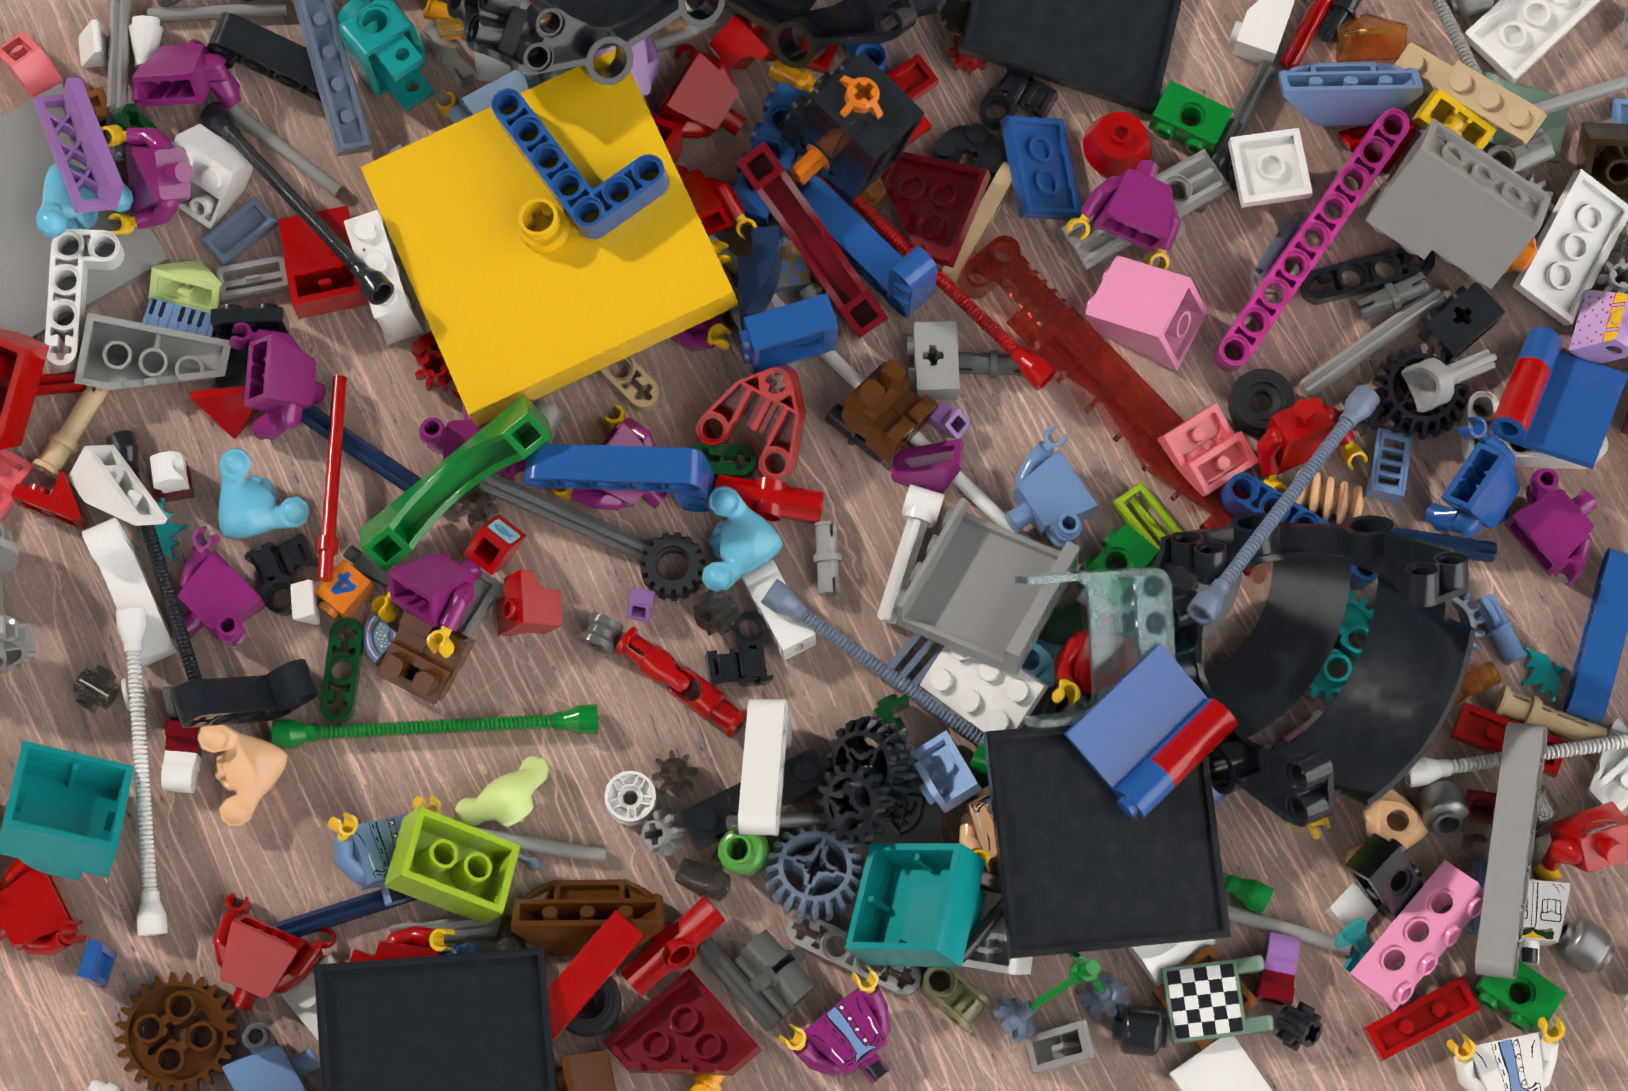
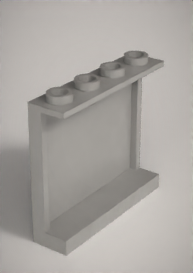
(969, 593)

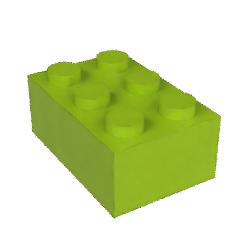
(452, 865)

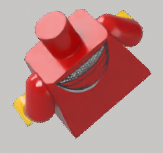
(1586, 841)

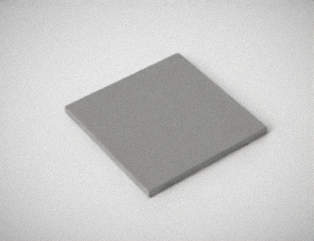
(26, 252)

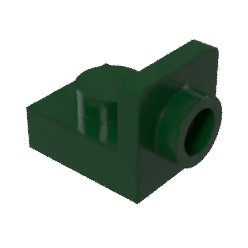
(891, 705)

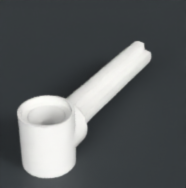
(920, 511)

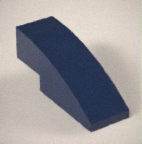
(760, 271)

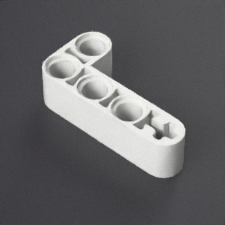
(75, 298)
(1529, 457)
(129, 585)
(763, 765)

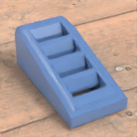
(1384, 491)

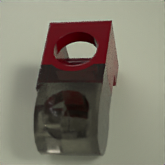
(1477, 826)

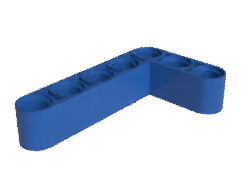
(566, 174)
(899, 280)
(632, 468)

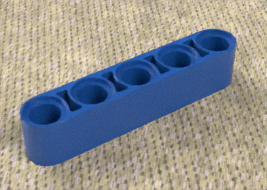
(1260, 495)
(1601, 641)

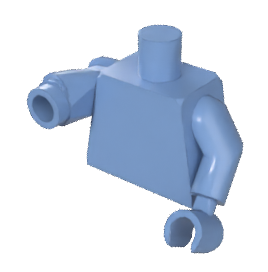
(1050, 494)

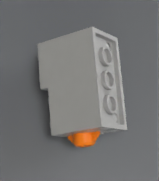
(1461, 207)

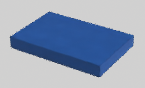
(1041, 167)

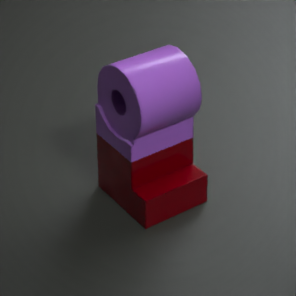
(1277, 978)

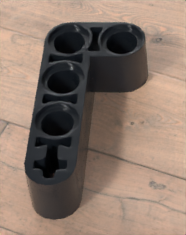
(264, 53)
(244, 698)

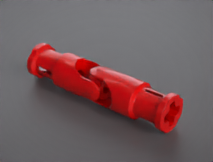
(660, 666)

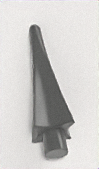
(366, 566)

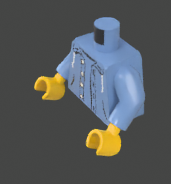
(367, 849)

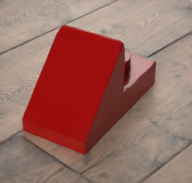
(60, 505)

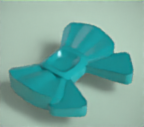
(1355, 935)

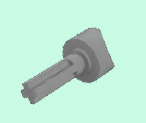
(1434, 382)

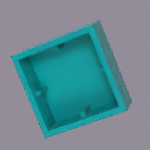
(65, 811)
(916, 904)

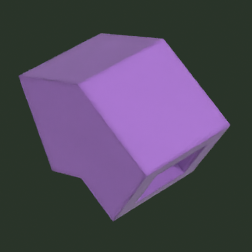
(949, 421)
(644, 599)

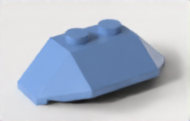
(1349, 91)

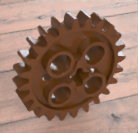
(159, 1006)

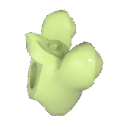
(505, 798)

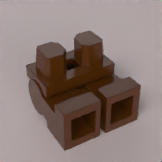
(886, 410)
(422, 676)

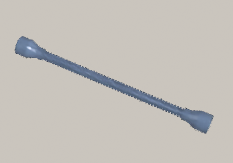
(784, 601)
(1209, 602)

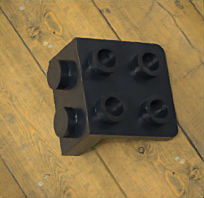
(265, 317)

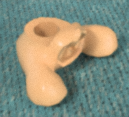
(246, 766)
(1392, 818)

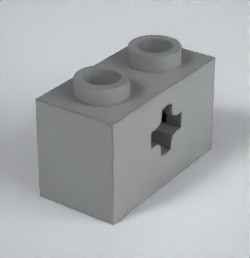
(940, 341)

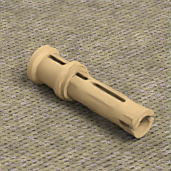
(64, 442)
(1534, 712)

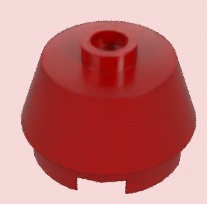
(1116, 143)

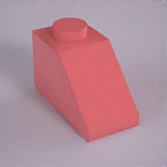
(29, 65)

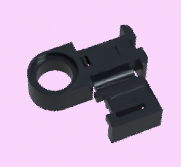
(1019, 92)
(279, 565)
(745, 663)

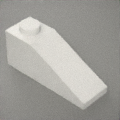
(1261, 30)
(112, 486)

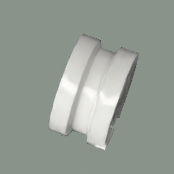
(632, 783)

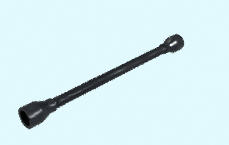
(371, 282)
(128, 448)

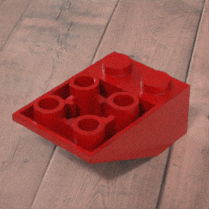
(315, 275)

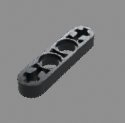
(1366, 270)

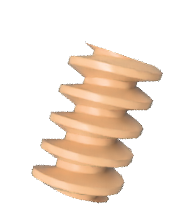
(1332, 500)

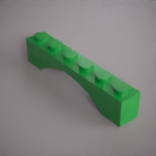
(407, 519)

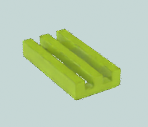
(1154, 505)

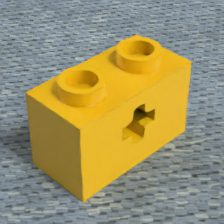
(1454, 116)

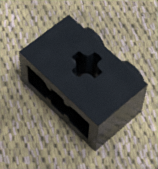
(1471, 305)

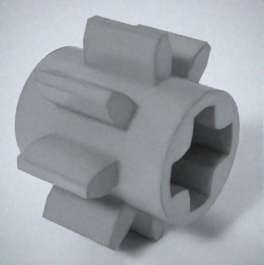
(1611, 275)
(663, 833)

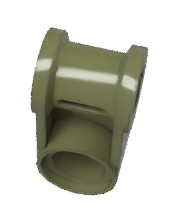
(955, 997)

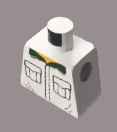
(1543, 918)

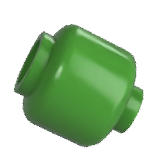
(743, 853)

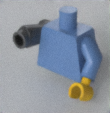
(269, 1065)

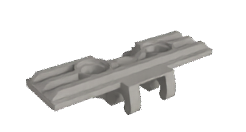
(1201, 185)

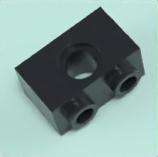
(1385, 874)

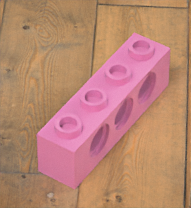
(1420, 916)

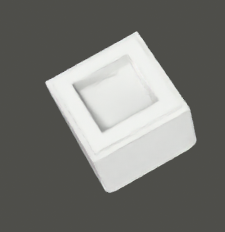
(93, 46)
(489, 68)
(305, 602)
(1350, 906)

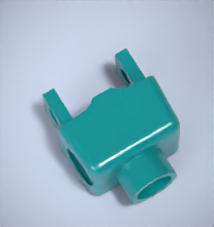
(385, 32)

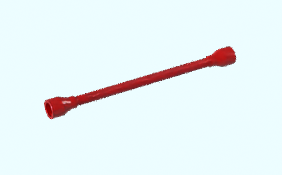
(1032, 367)

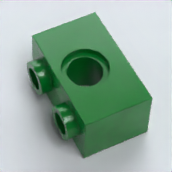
(1182, 103)
(1125, 546)
(1540, 997)

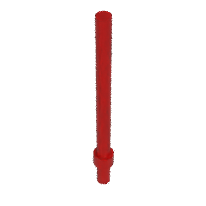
(327, 542)

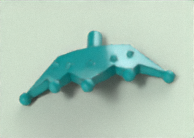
(167, 532)
(1543, 673)

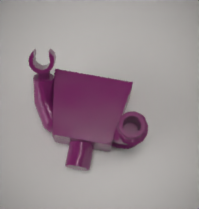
(183, 77)
(277, 379)
(449, 438)
(1554, 526)
(215, 593)

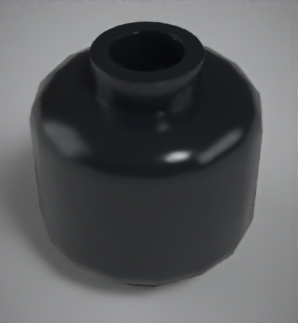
(1140, 1030)

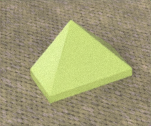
(186, 284)

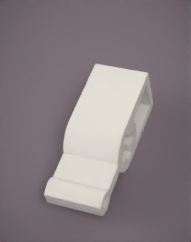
(788, 634)

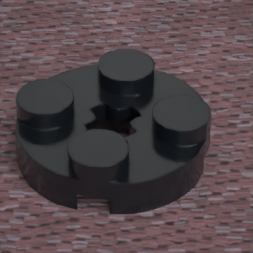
(972, 140)

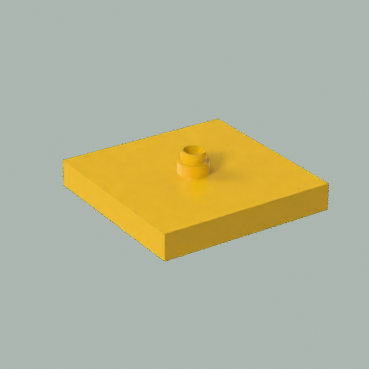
(507, 272)

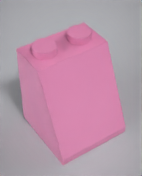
(1147, 310)

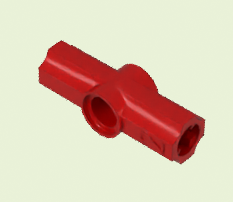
(776, 499)
(673, 946)

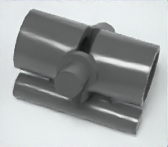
(775, 972)

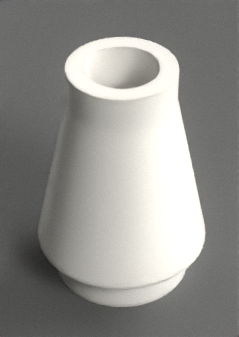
(145, 37)

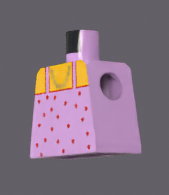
(1601, 327)

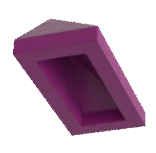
(929, 465)

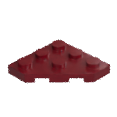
(935, 202)
(683, 1034)

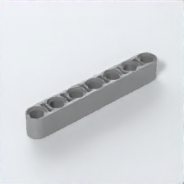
(1511, 850)

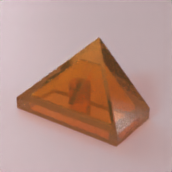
(1370, 39)

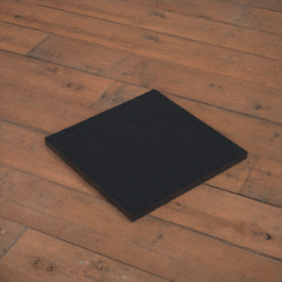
(1086, 45)
(1085, 871)
(436, 1023)

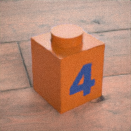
(345, 592)

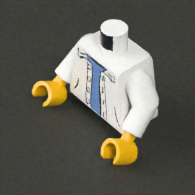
(1510, 1063)

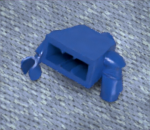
(1480, 488)

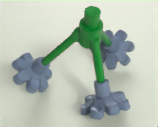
(1103, 997)

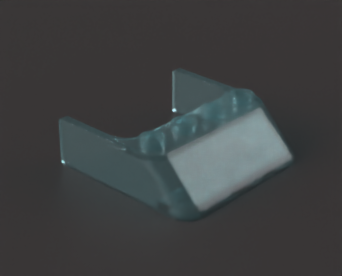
(1126, 619)

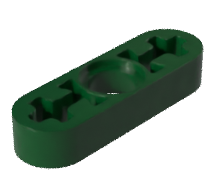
(328, 695)

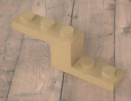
(1476, 92)

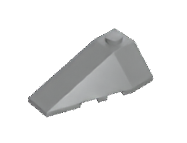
(137, 354)

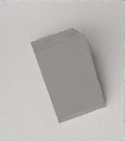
(1060, 1047)

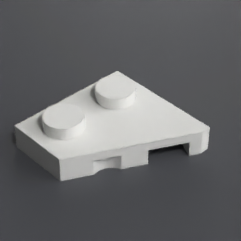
(1611, 773)

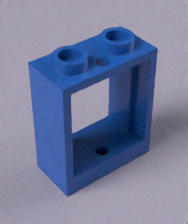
(789, 333)

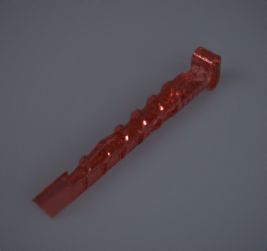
(1090, 361)

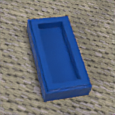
(97, 964)

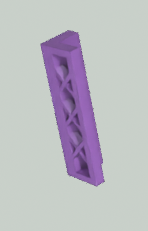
(89, 140)

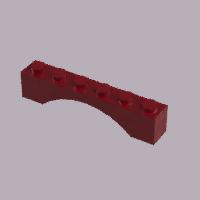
(812, 240)

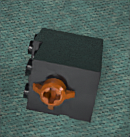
(850, 127)

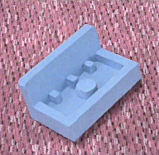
(944, 773)

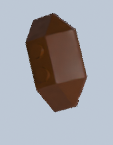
(570, 912)

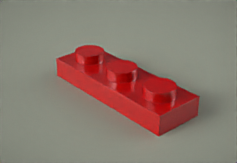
(1487, 732)
(1421, 1018)

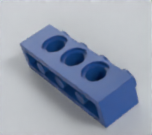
(776, 110)

